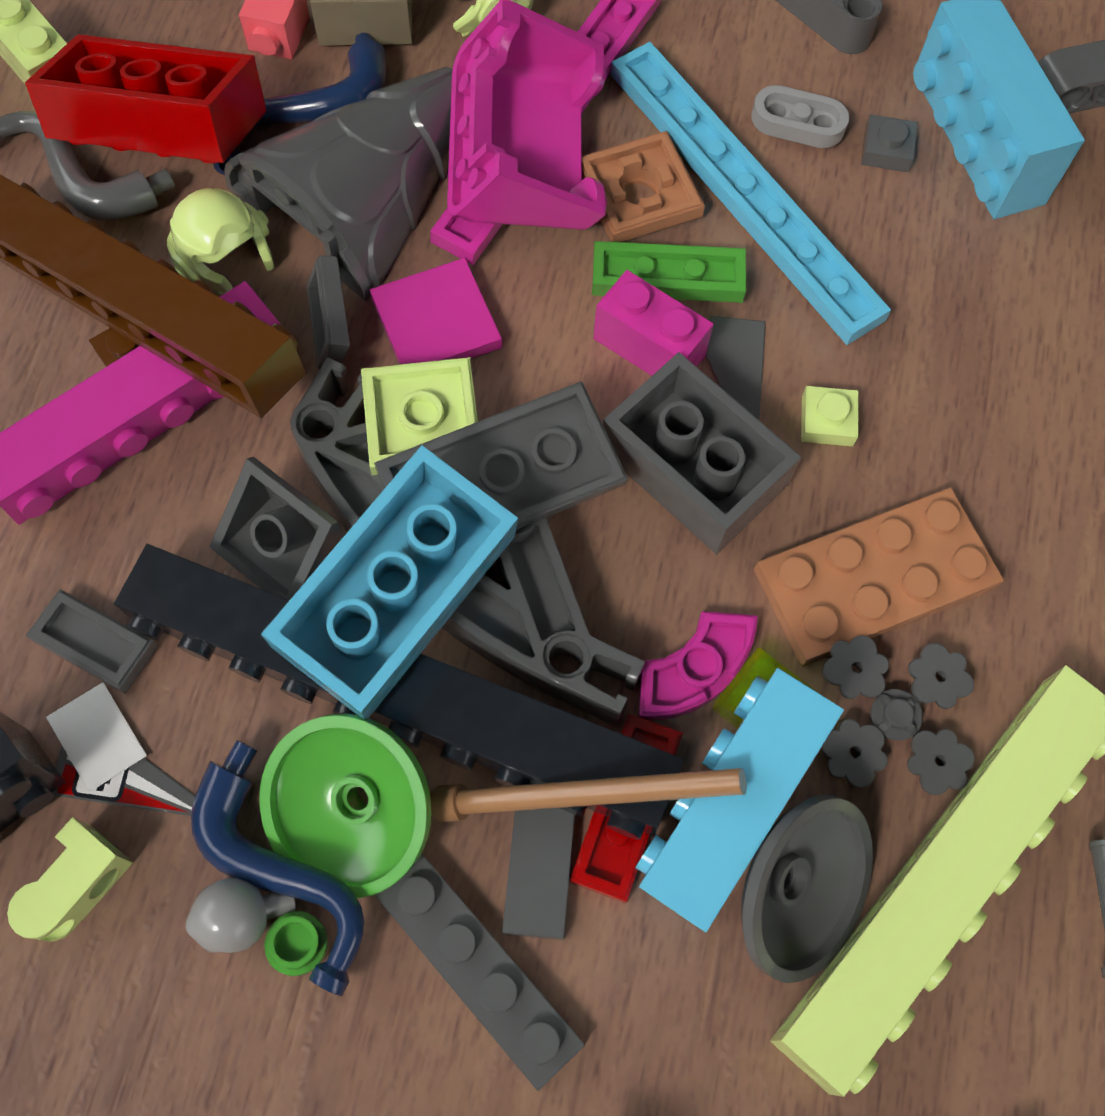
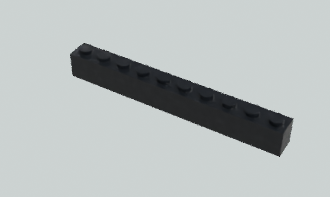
(429, 703)

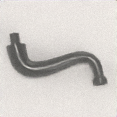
(101, 201)

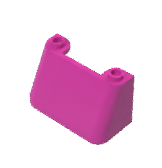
(520, 122)

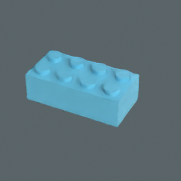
(996, 106)
(392, 582)
(721, 834)

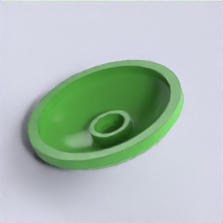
(315, 808)

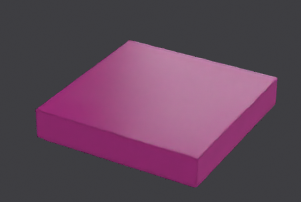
(436, 315)

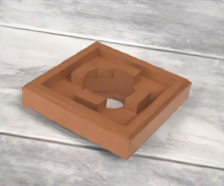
(647, 162)

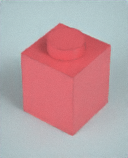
(274, 26)

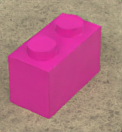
(649, 325)

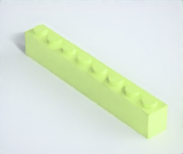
(944, 885)

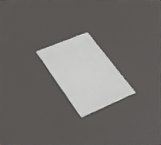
(96, 737)

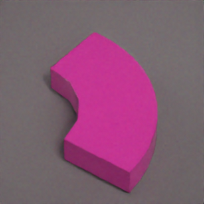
(699, 670)

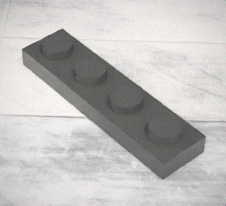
(481, 973)

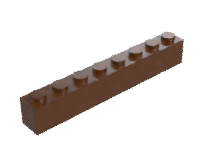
(147, 301)

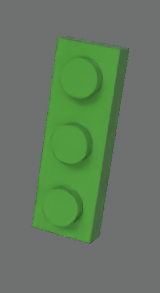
(676, 270)

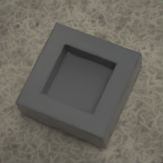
(889, 143)

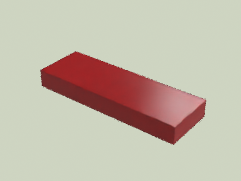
(607, 857)

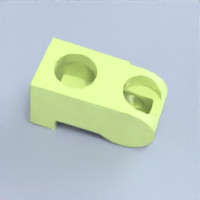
(70, 885)

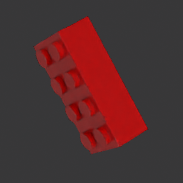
(148, 97)

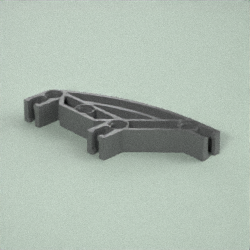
(510, 626)

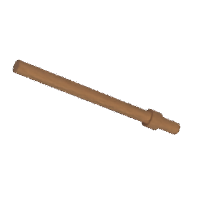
(457, 802)

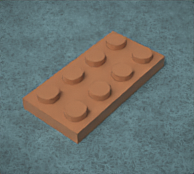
(877, 575)

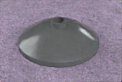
(806, 888)

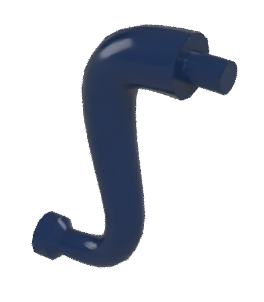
(366, 75)
(224, 847)

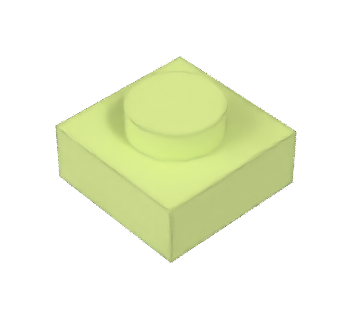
(829, 416)

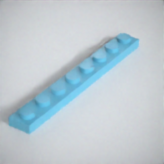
(751, 194)

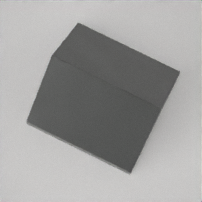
(273, 531)

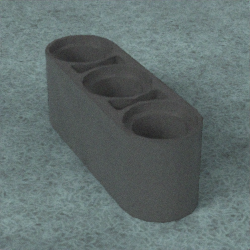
(842, 23)
(1077, 75)

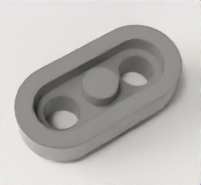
(799, 116)

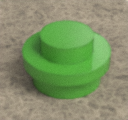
(296, 943)

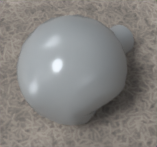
(233, 915)

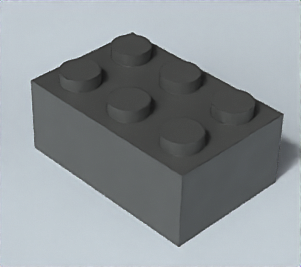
(699, 452)

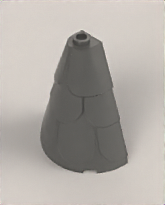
(356, 174)

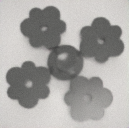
(898, 715)

